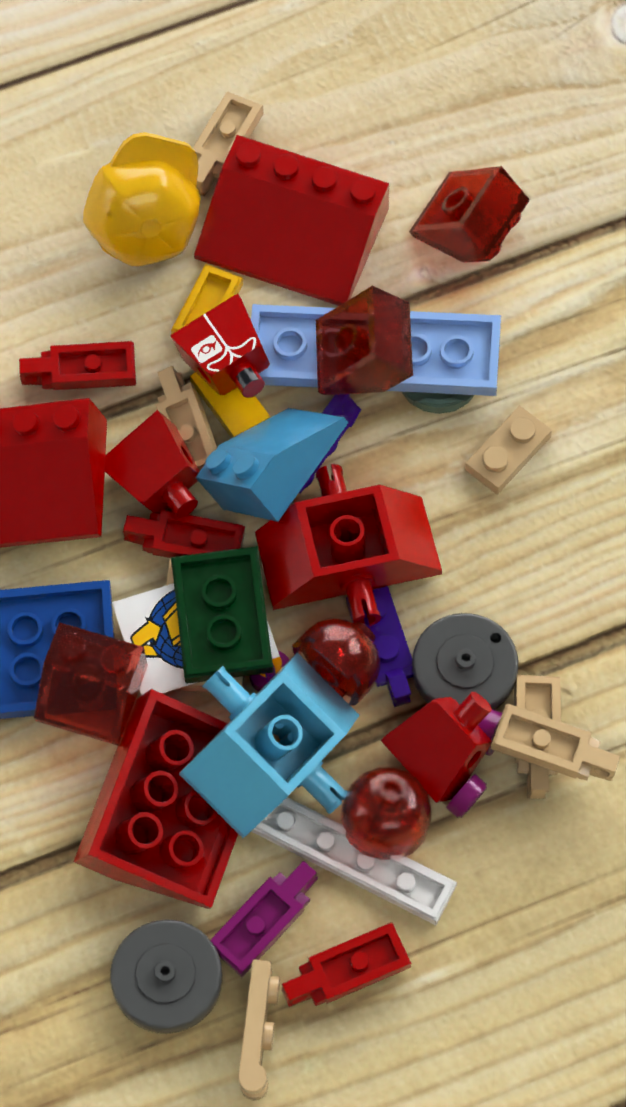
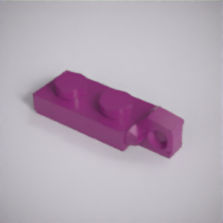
(264, 918)

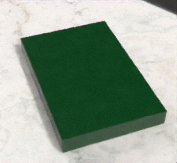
(221, 614)

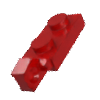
(81, 366)
(173, 536)
(348, 967)

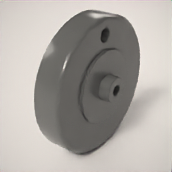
(463, 657)
(166, 976)

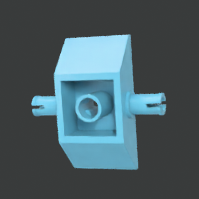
(249, 772)

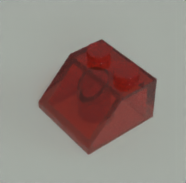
(471, 214)
(364, 344)
(90, 683)

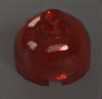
(342, 656)
(386, 813)

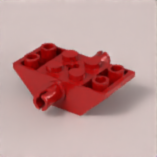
(346, 546)

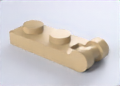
(257, 1031)

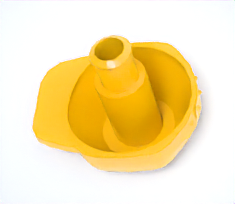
(145, 200)

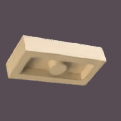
(508, 450)

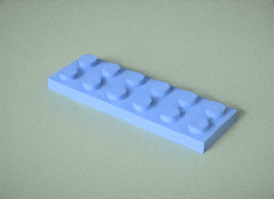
(448, 349)

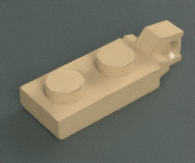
(231, 118)
(185, 410)
(542, 697)
(552, 745)

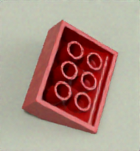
(292, 221)
(51, 472)
(148, 819)

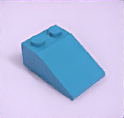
(270, 462)

